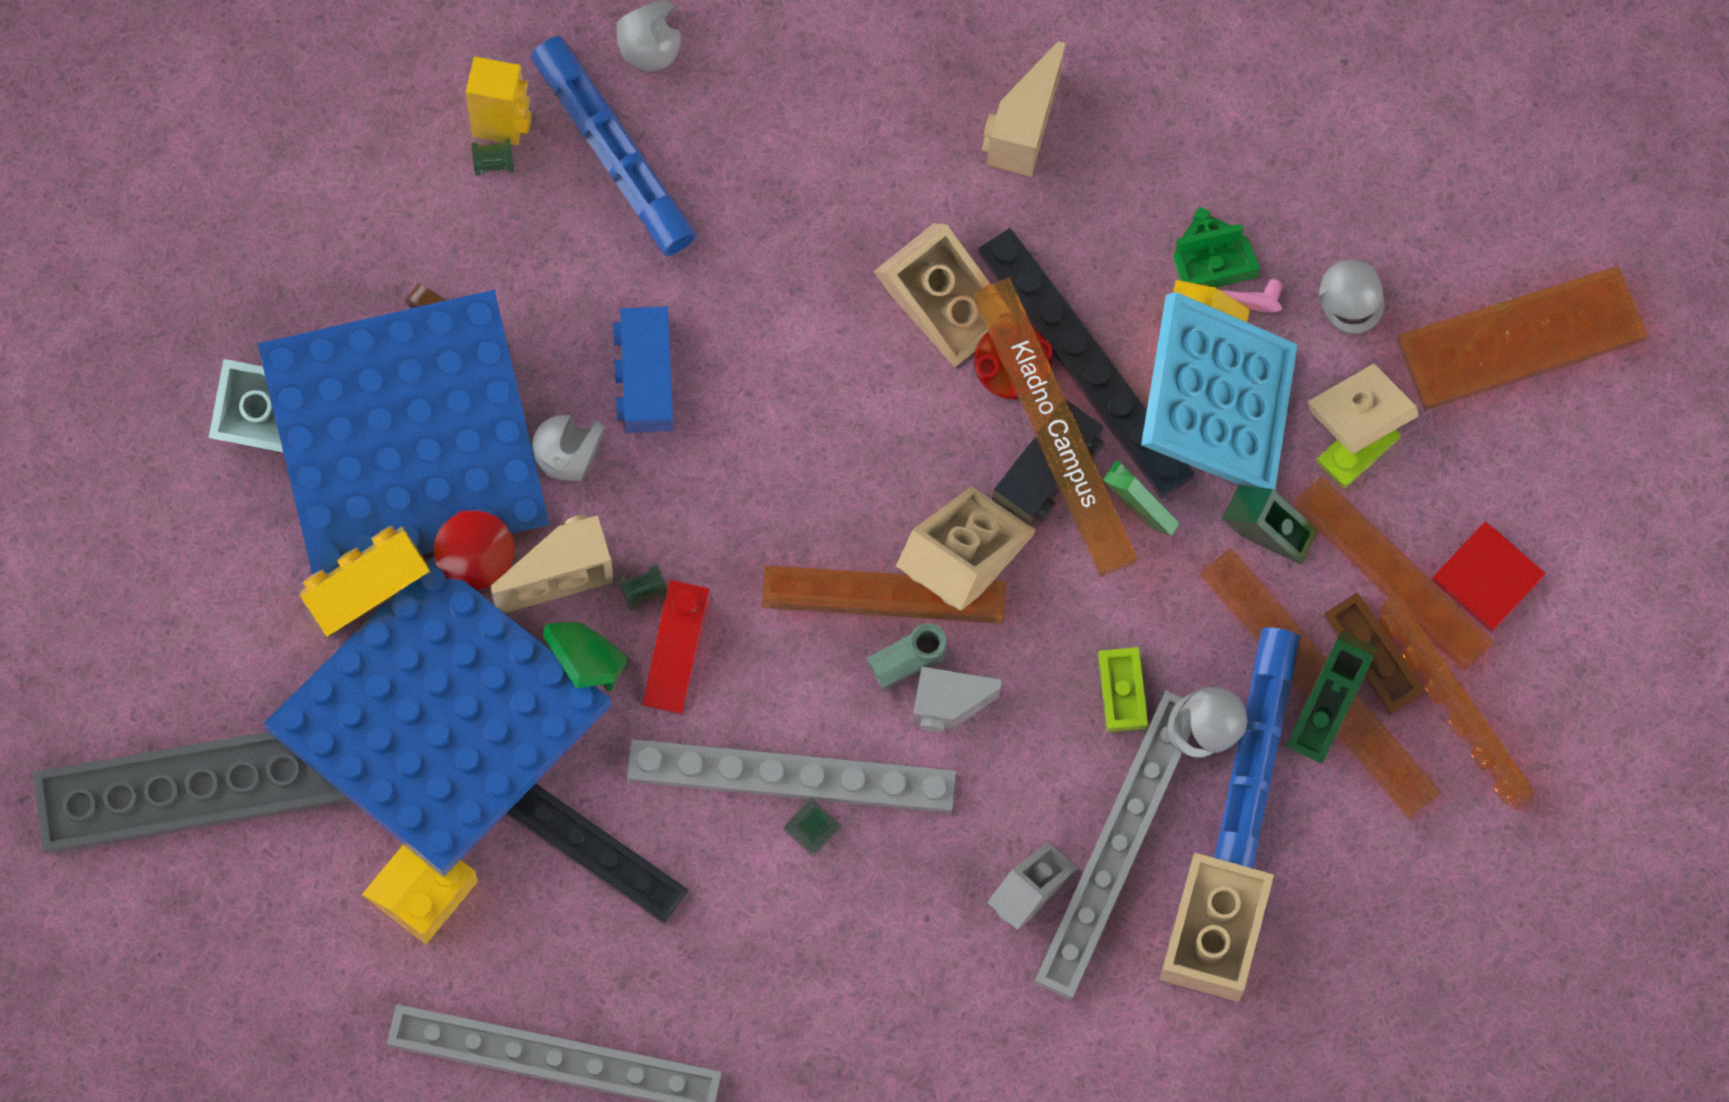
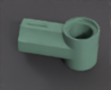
(904, 657)

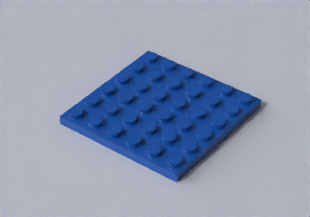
(402, 426)
(437, 717)

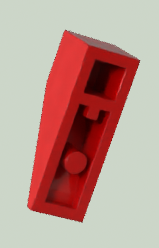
(676, 646)

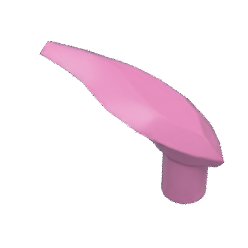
(1260, 301)

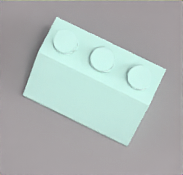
(244, 408)

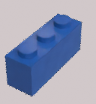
(644, 369)

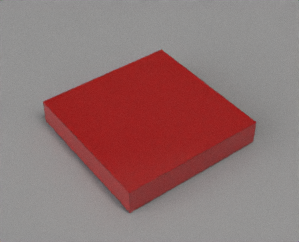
(1488, 576)

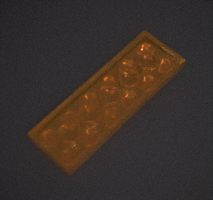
(1521, 338)

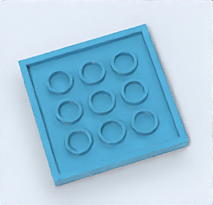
(1219, 393)

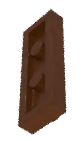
(1388, 671)

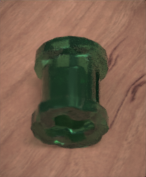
(492, 157)
(643, 587)

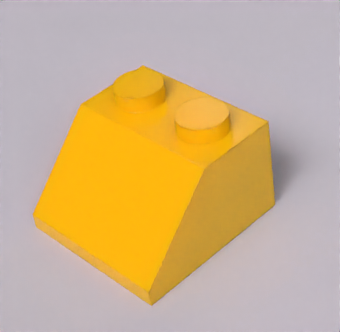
(418, 894)

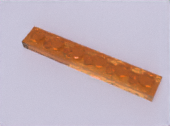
(1393, 573)
(872, 595)
(1464, 715)

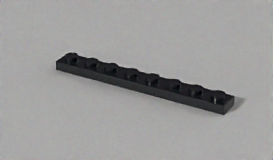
(1082, 359)

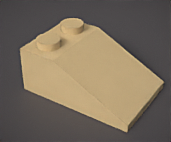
(1022, 115)
(935, 288)
(963, 547)
(562, 564)
(1216, 927)

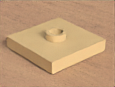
(1363, 408)

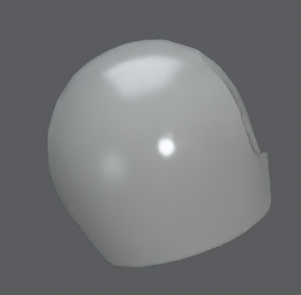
(646, 38)
(1352, 292)
(564, 449)
(1216, 721)

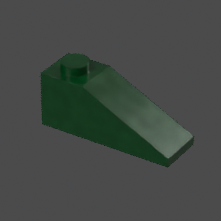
(1331, 697)

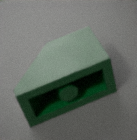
(1270, 522)

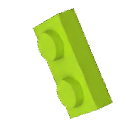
(1346, 467)
(1122, 689)

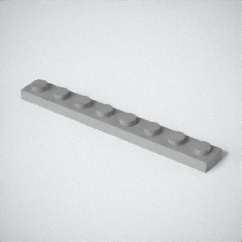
(791, 776)
(1113, 854)
(550, 1058)

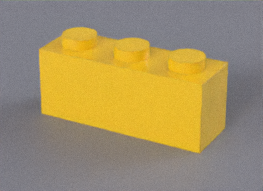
(497, 100)
(363, 579)

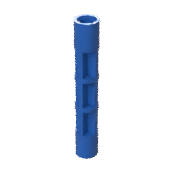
(613, 146)
(1257, 747)

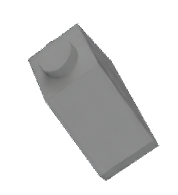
(950, 698)
(1031, 885)

